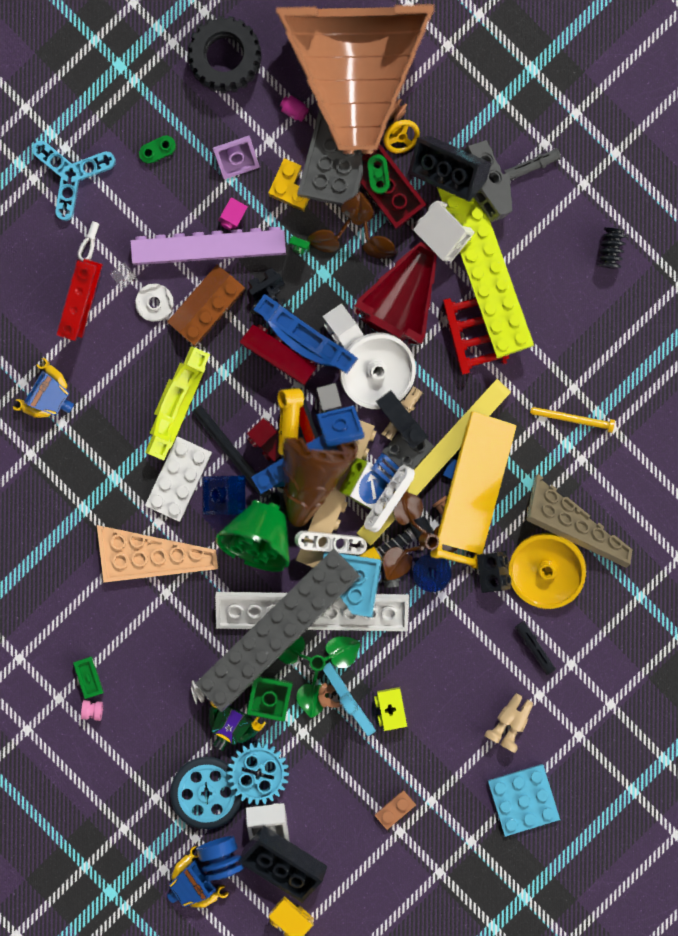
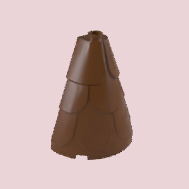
(311, 476)

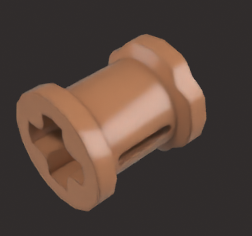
(440, 505)

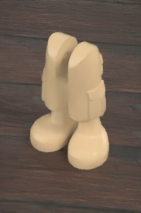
(512, 717)

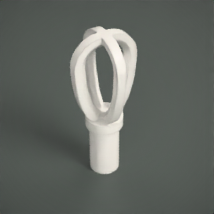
(90, 236)

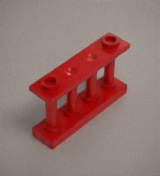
(79, 299)
(462, 344)

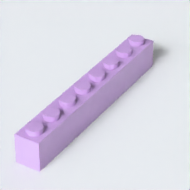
(208, 247)

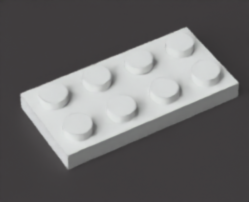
(178, 479)

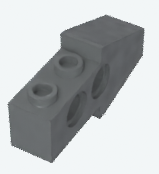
(496, 192)

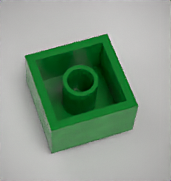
(270, 698)

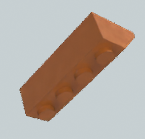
(206, 305)

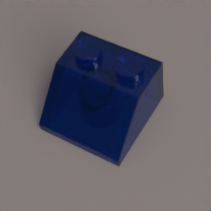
(223, 495)

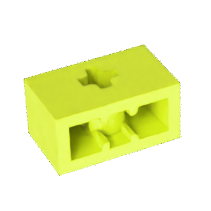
(393, 697)

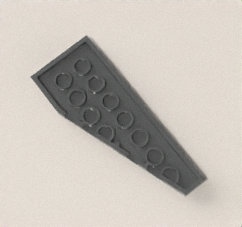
(328, 172)

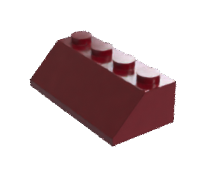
(278, 355)

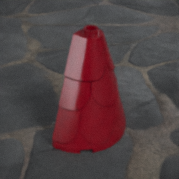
(401, 297)

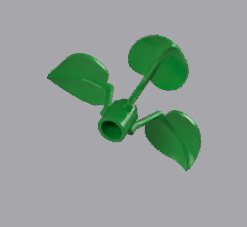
(342, 654)

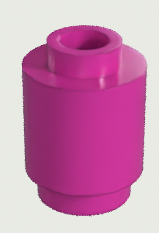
(294, 108)

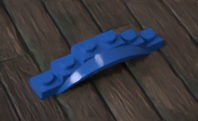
(303, 337)
(273, 475)

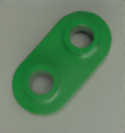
(157, 149)
(380, 174)

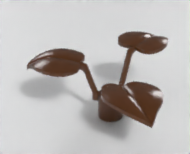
(358, 211)
(395, 560)

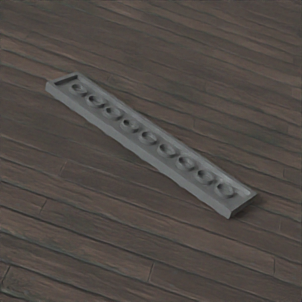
(277, 630)

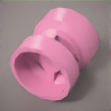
(91, 710)

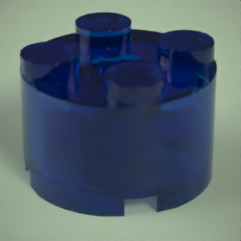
(430, 583)

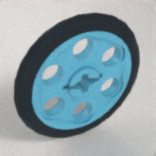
(183, 781)

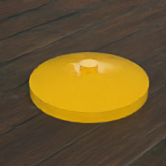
(547, 571)

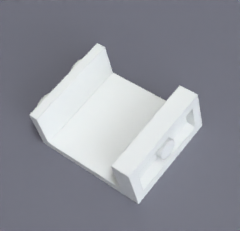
(442, 231)

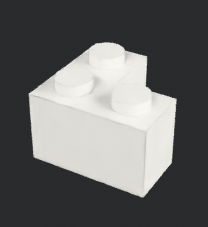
(343, 326)

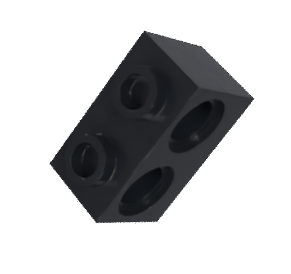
(489, 572)

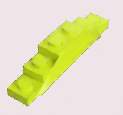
(176, 402)

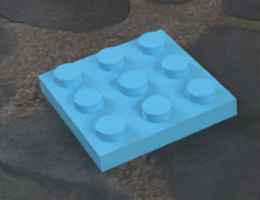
(523, 800)

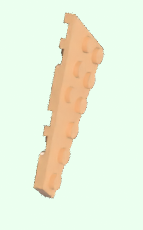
(137, 555)

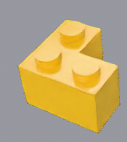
(285, 187)
(291, 919)

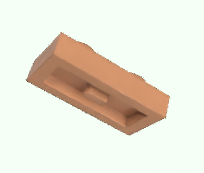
(395, 809)

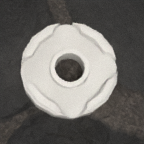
(144, 297)

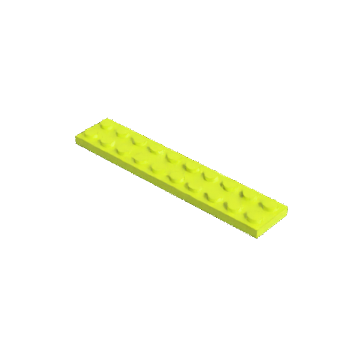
(489, 278)

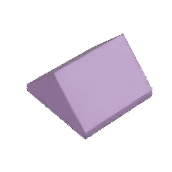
(236, 157)

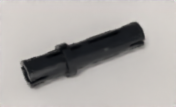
(535, 648)

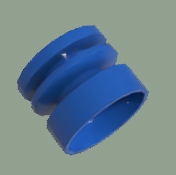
(220, 860)

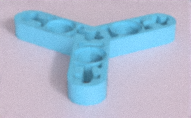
(77, 168)
(347, 700)

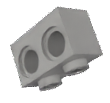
(329, 397)

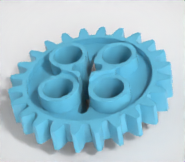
(252, 789)

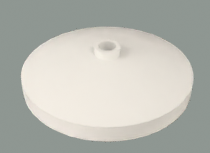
(394, 371)

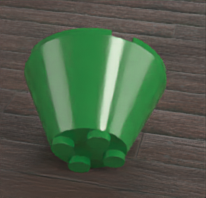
(257, 537)

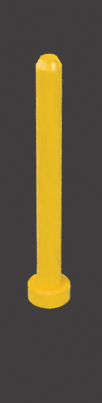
(574, 418)

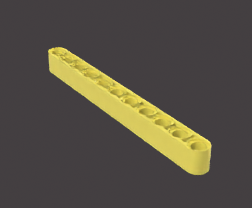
(444, 450)

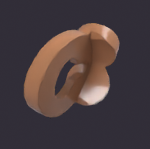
(327, 702)

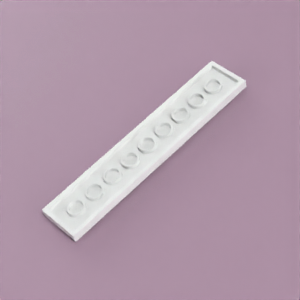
(246, 609)

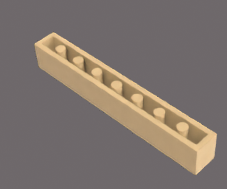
(326, 517)

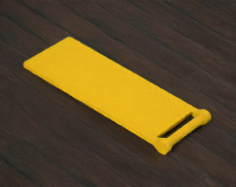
(475, 487)

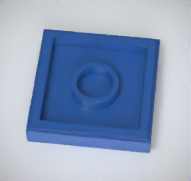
(340, 426)

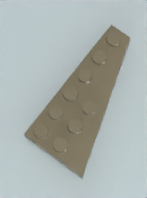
(571, 522)

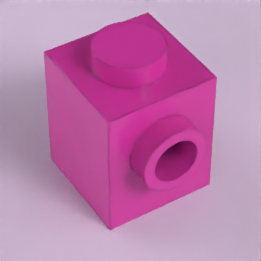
(232, 214)

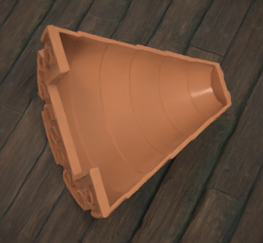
(356, 64)

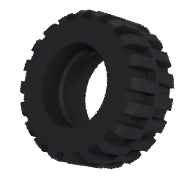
(217, 30)

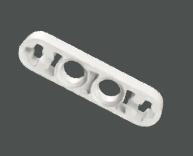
(400, 482)
(330, 542)

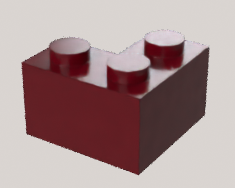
(265, 437)

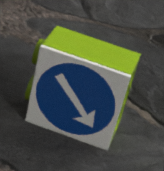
(363, 484)

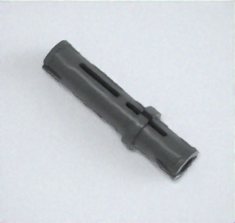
(533, 164)

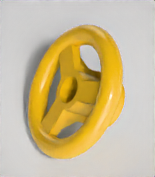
(398, 131)

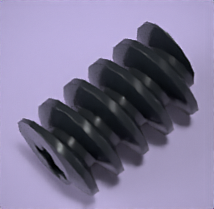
(612, 248)

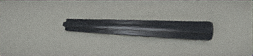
(227, 447)

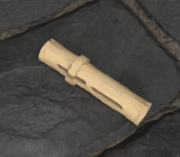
(408, 403)

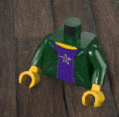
(232, 726)

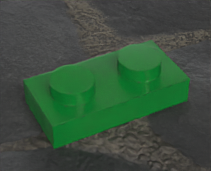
(299, 245)
(88, 677)

